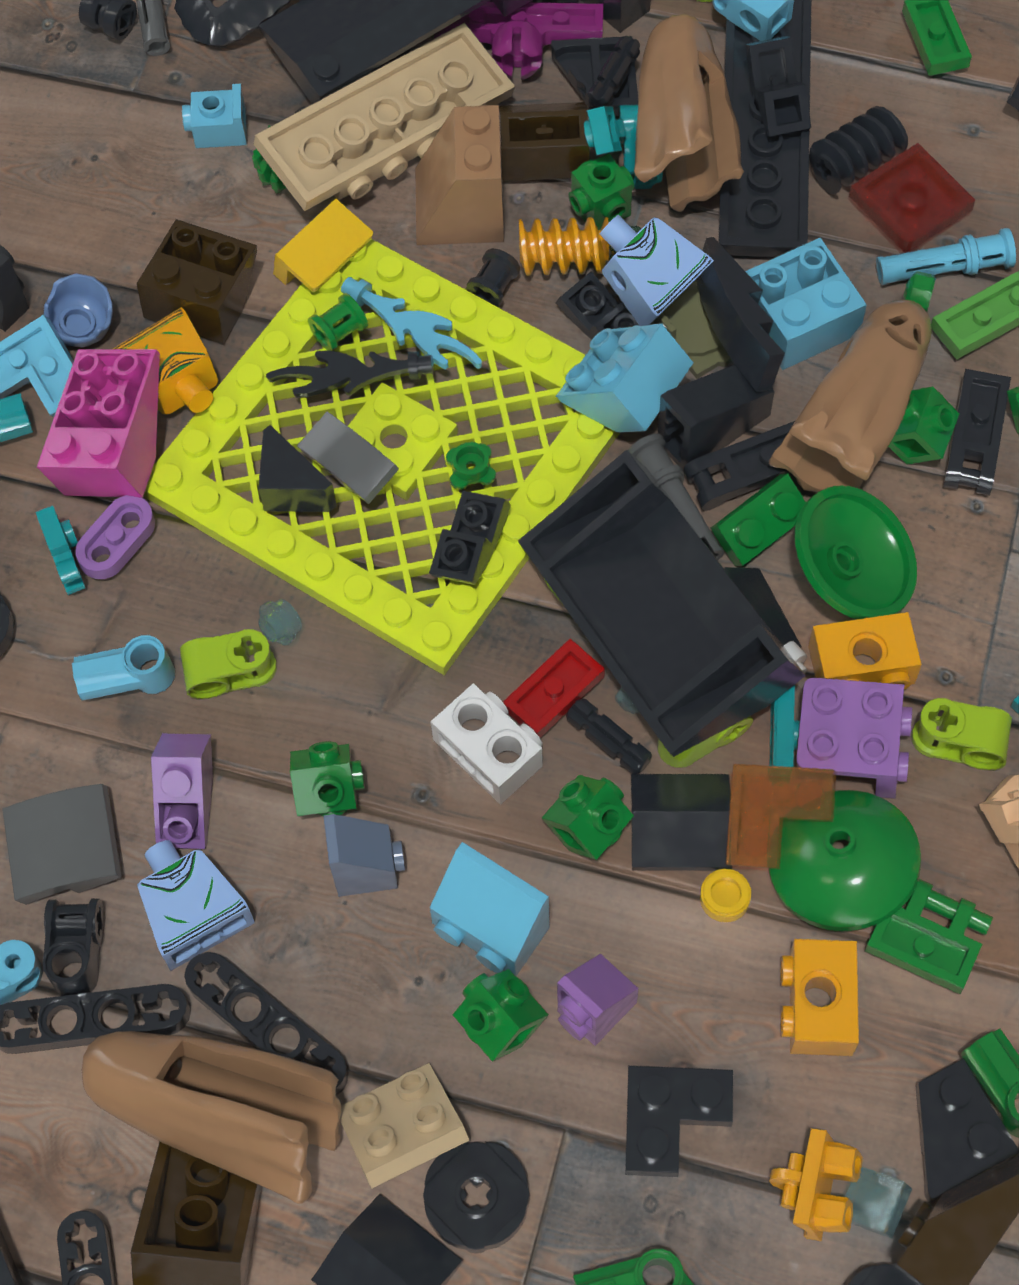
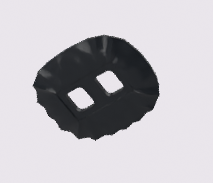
(225, 23)

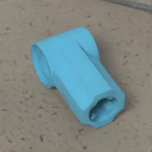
(120, 671)

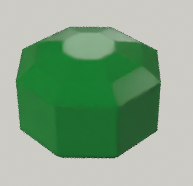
(920, 289)

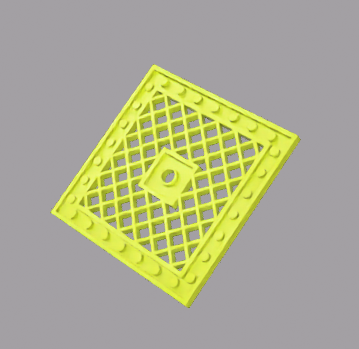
(428, 634)

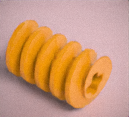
(562, 246)

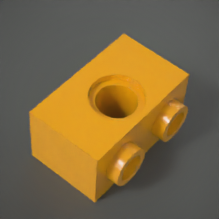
(884, 638)
(825, 966)

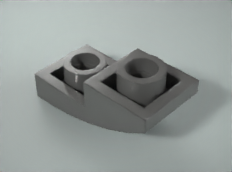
(348, 457)

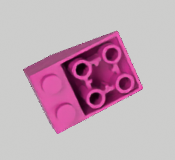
(105, 425)

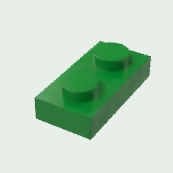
(937, 35)
(759, 520)

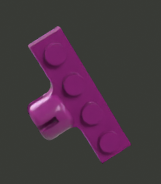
(521, 35)

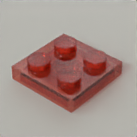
(911, 198)

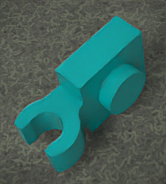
(603, 130)

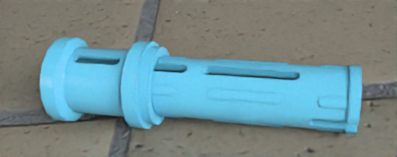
(967, 255)

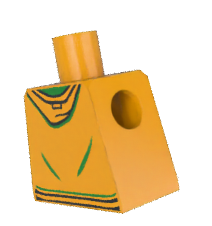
(183, 363)

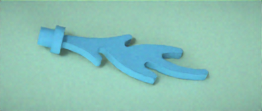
(418, 324)

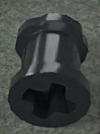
(494, 276)

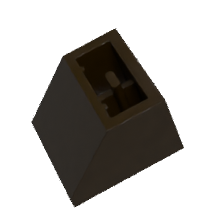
(542, 140)
(202, 275)

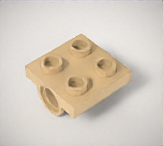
(401, 1125)

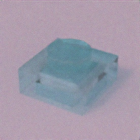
(878, 1202)

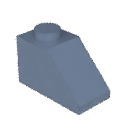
(362, 855)

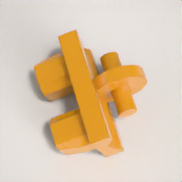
(809, 1185)

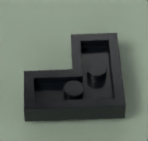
(661, 1102)

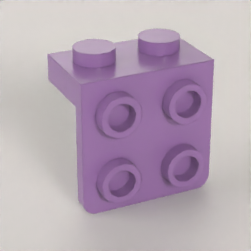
(855, 730)

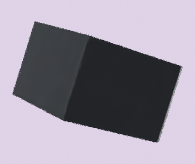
(290, 480)

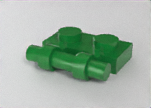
(929, 948)

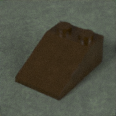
(194, 1224)
(962, 1229)

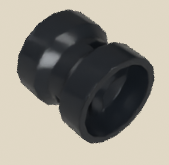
(113, 16)

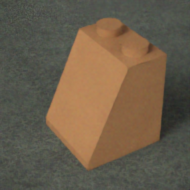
(461, 180)

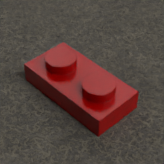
(554, 688)

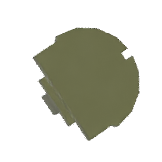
(693, 332)

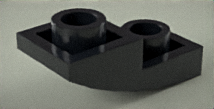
(594, 307)
(472, 538)

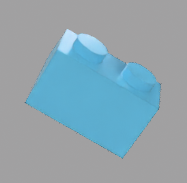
(489, 911)

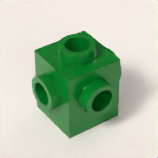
(601, 190)
(924, 427)
(325, 779)
(588, 816)
(499, 1013)

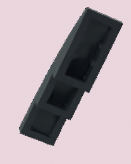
(737, 319)

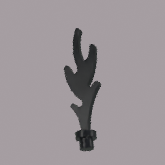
(347, 368)

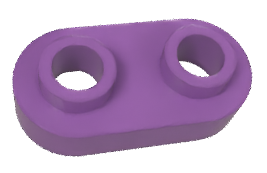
(112, 538)

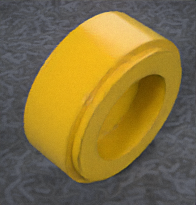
(725, 895)

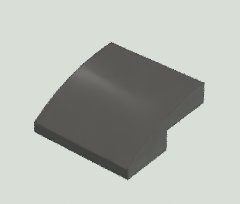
(61, 843)

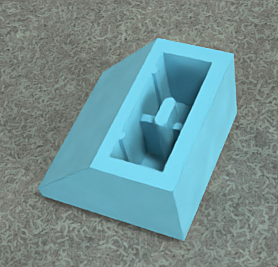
(808, 301)
(625, 376)

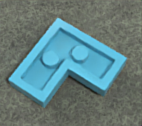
(36, 357)

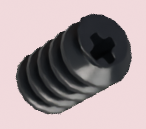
(857, 148)

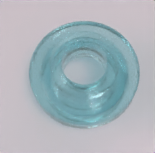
(279, 621)

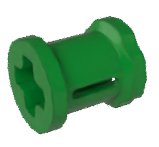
(352, 317)

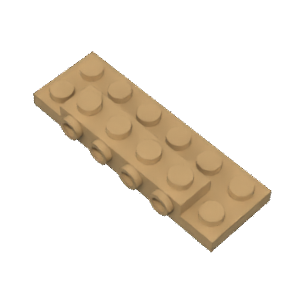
(381, 119)

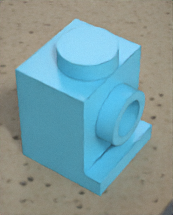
(217, 118)

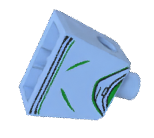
(650, 266)
(189, 904)

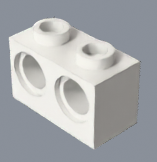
(477, 749)

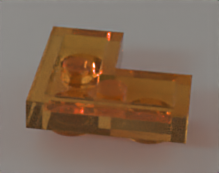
(763, 799)

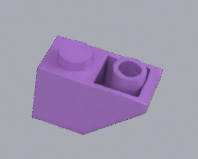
(182, 789)
(594, 999)

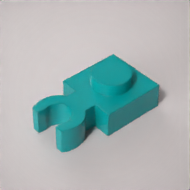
(60, 540)

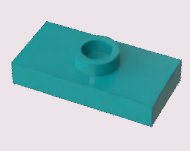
(783, 730)

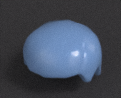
(79, 309)

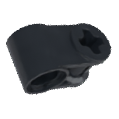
(73, 936)

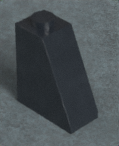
(710, 414)

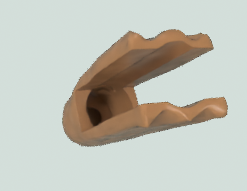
(685, 115)
(858, 401)
(223, 1105)

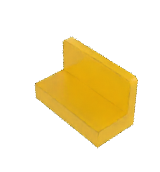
(322, 247)

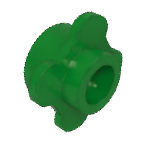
(470, 454)

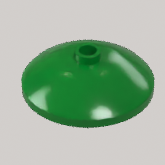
(855, 553)
(851, 884)

